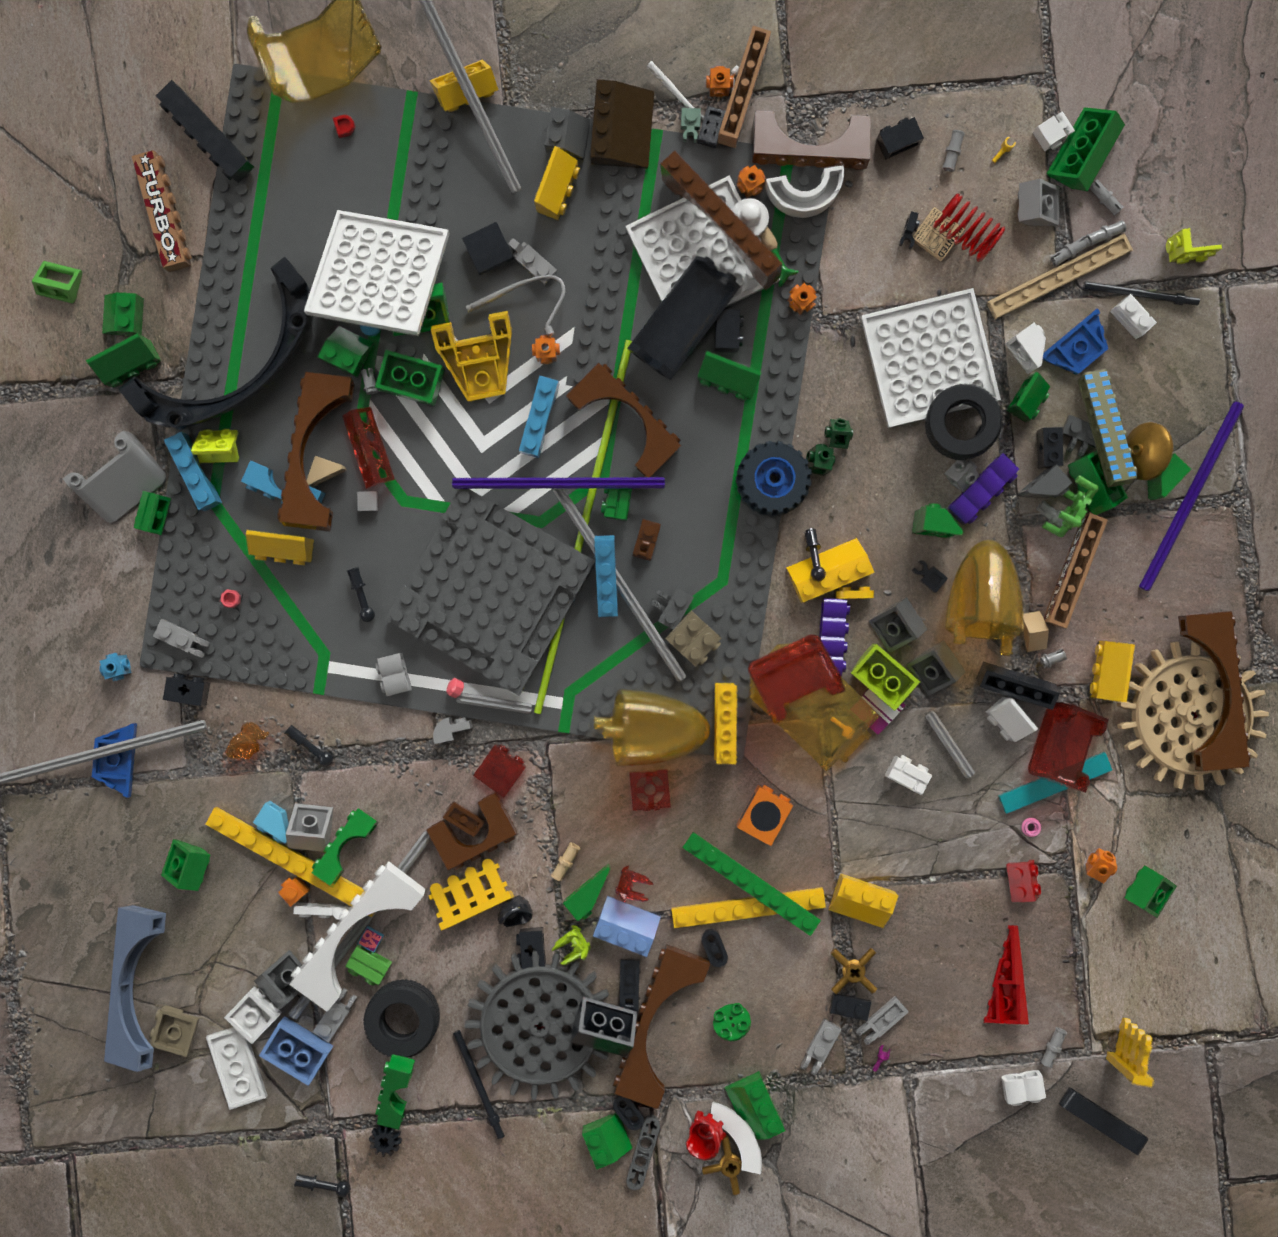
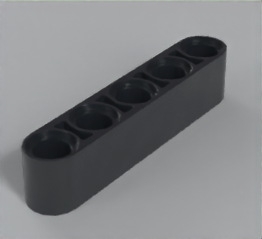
(1103, 1121)

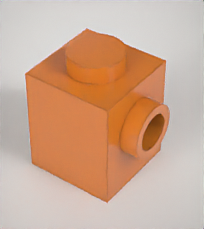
(293, 890)

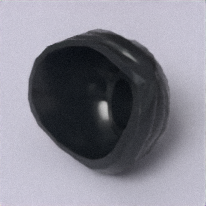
(515, 912)

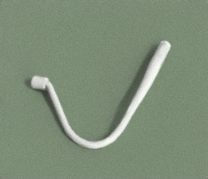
(670, 86)

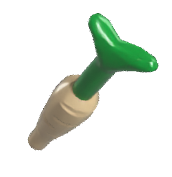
(771, 243)

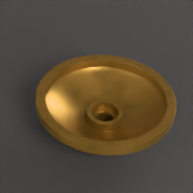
(1150, 449)

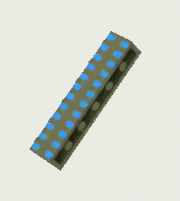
(1107, 428)

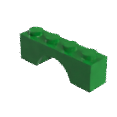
(329, 867)
(398, 1076)

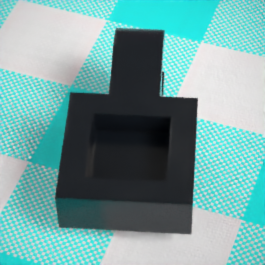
(910, 226)

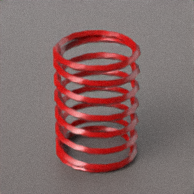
(988, 243)

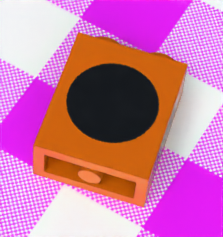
(765, 814)

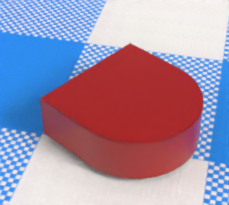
(344, 125)

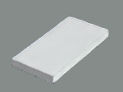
(236, 1067)

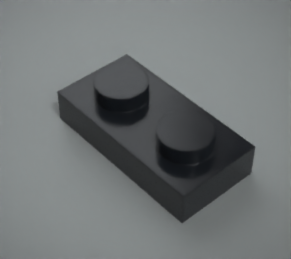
(850, 1006)

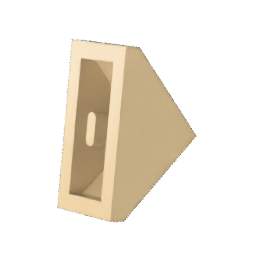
(323, 470)
(1035, 631)

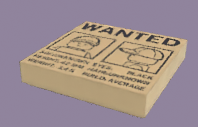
(931, 240)

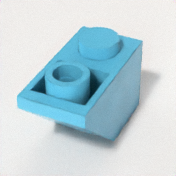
(273, 820)

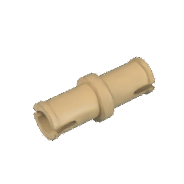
(565, 861)

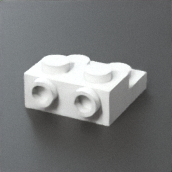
(253, 1014)

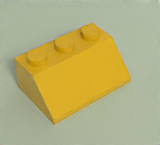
(450, 93)
(556, 184)
(279, 547)
(1112, 671)
(863, 901)

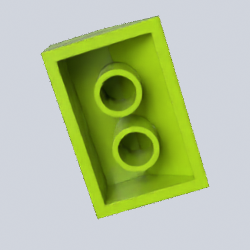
(884, 676)

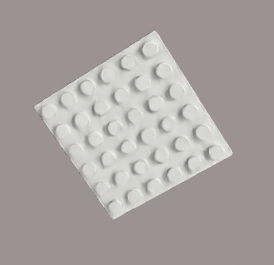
(679, 233)
(377, 272)
(925, 350)

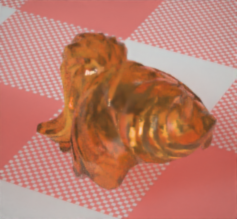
(246, 743)

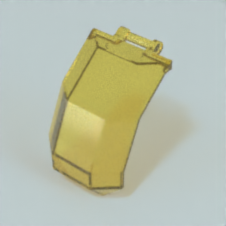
(826, 723)

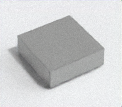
(367, 501)

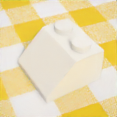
(1028, 347)
(1010, 719)

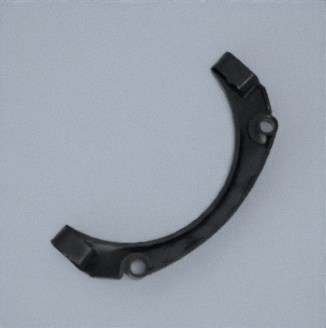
(165, 410)

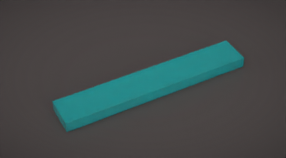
(1041, 788)

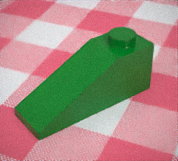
(584, 898)

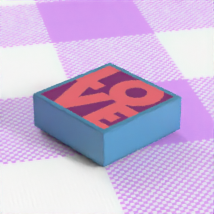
(370, 939)

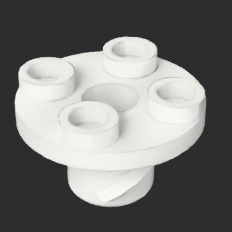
(753, 214)

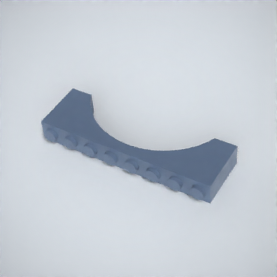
(124, 1039)

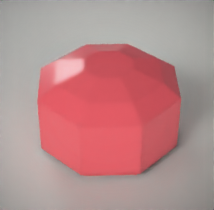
(230, 598)
(455, 688)

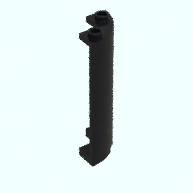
(684, 316)

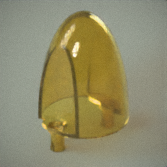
(986, 597)
(652, 728)

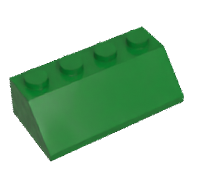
(1086, 148)

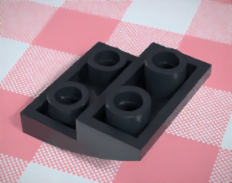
(488, 248)

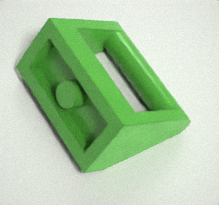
(56, 289)

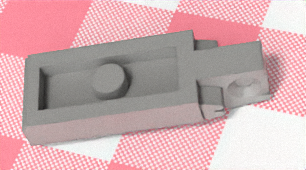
(531, 260)

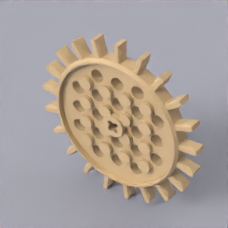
(1147, 695)

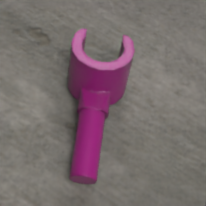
(882, 1056)

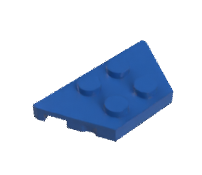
(1079, 345)
(116, 769)

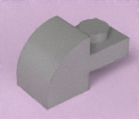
(445, 729)

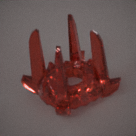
(624, 888)

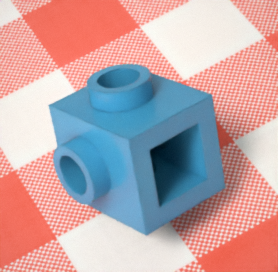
(115, 667)

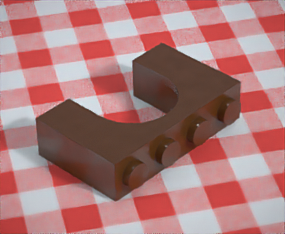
(455, 852)

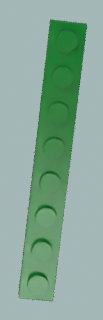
(751, 884)

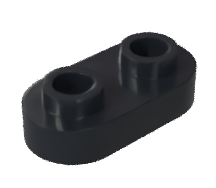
(714, 947)
(627, 1111)

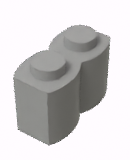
(393, 674)

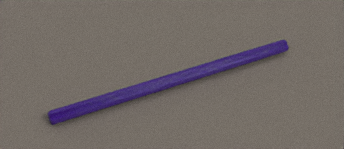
(558, 483)
(1191, 496)

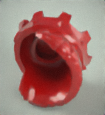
(705, 1137)

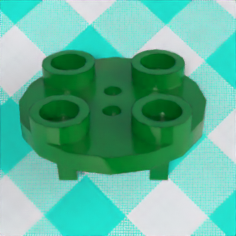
(723, 1024)

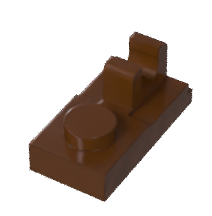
(646, 539)
(463, 818)

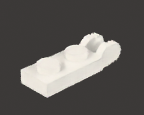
(319, 909)

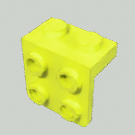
(1181, 251)

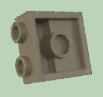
(694, 639)
(173, 1031)

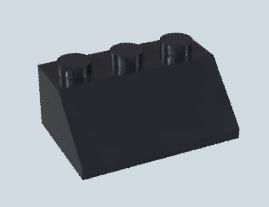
(604, 1027)

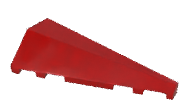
(1009, 997)

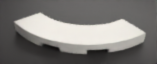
(743, 1136)

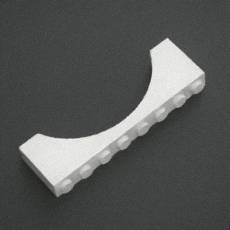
(387, 891)

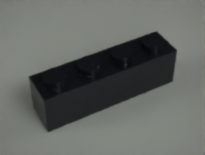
(1018, 685)

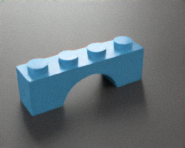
(538, 416)
(261, 478)
(199, 486)
(606, 576)

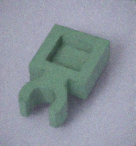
(690, 122)

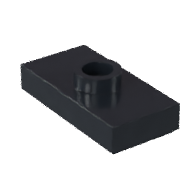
(711, 127)

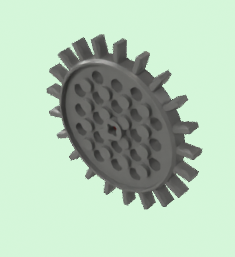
(493, 1015)

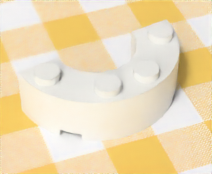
(805, 203)

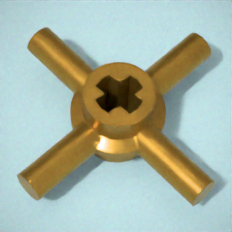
(849, 976)
(723, 1166)

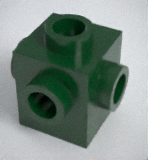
(838, 433)
(820, 459)

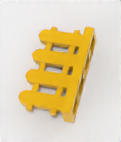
(461, 898)
(1132, 1053)

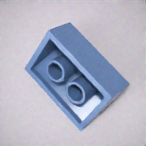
(626, 926)

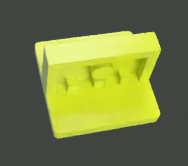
(216, 446)

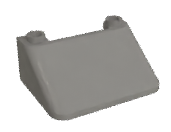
(120, 482)

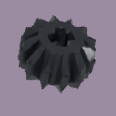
(378, 1142)

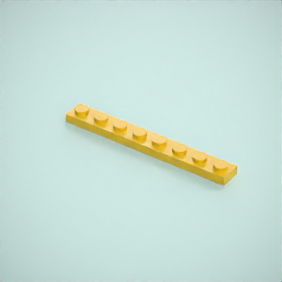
(741, 908)

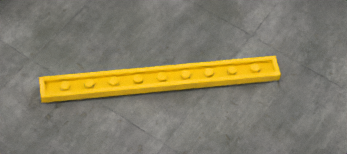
(279, 854)

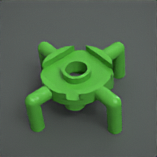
(1073, 515)

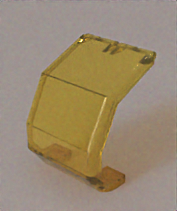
(318, 53)

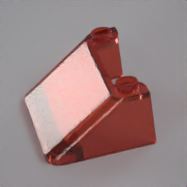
(794, 673)

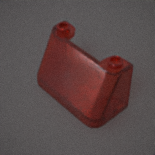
(1065, 745)

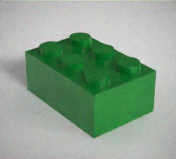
(410, 378)

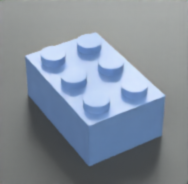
(296, 1050)

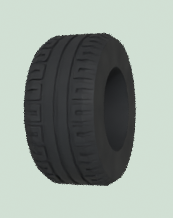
(978, 399)
(389, 1041)

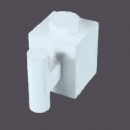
(1051, 133)

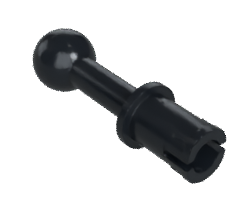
(817, 573)
(366, 614)
(324, 758)
(342, 1188)

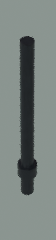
(1177, 299)
(493, 1117)

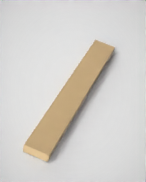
(1059, 276)

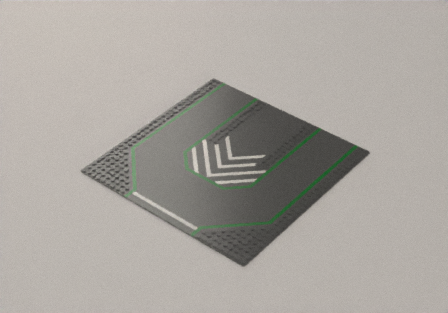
(436, 170)

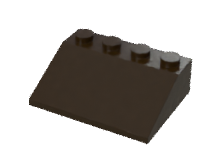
(621, 125)

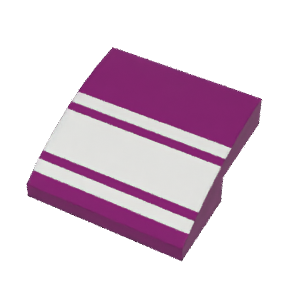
(882, 709)

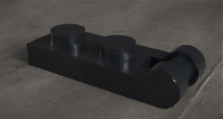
(629, 983)

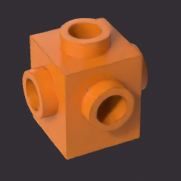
(719, 81)
(751, 187)
(797, 303)
(548, 356)
(1101, 865)

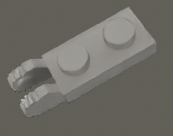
(179, 637)
(333, 1017)
(883, 1020)
(821, 1045)

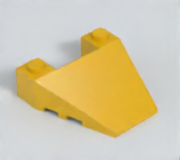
(477, 362)

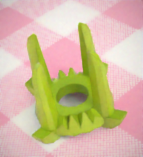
(579, 943)

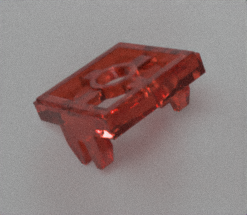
(664, 802)

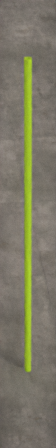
(586, 516)

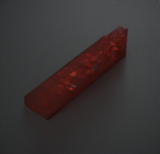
(361, 445)

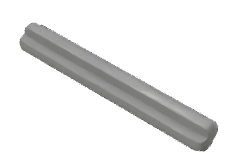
(495, 703)
(949, 744)

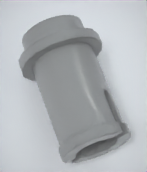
(369, 382)
(1048, 660)

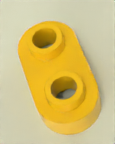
(846, 593)

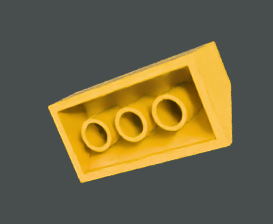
(842, 566)

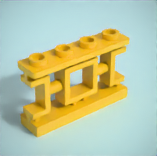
(725, 723)

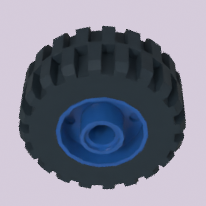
(790, 471)

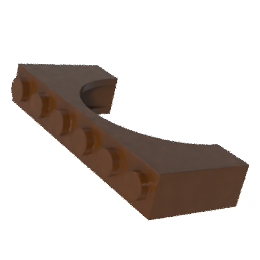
(601, 385)

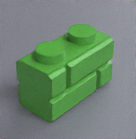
(368, 965)

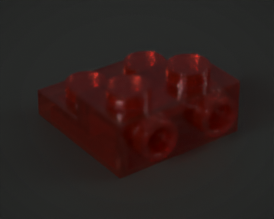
(500, 769)

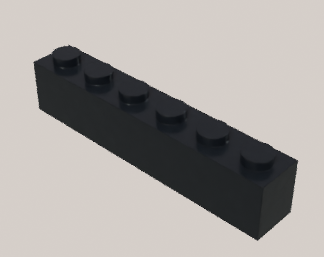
(207, 134)

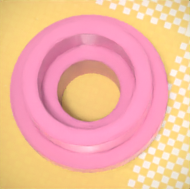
(1036, 829)

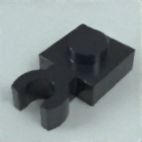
(932, 577)

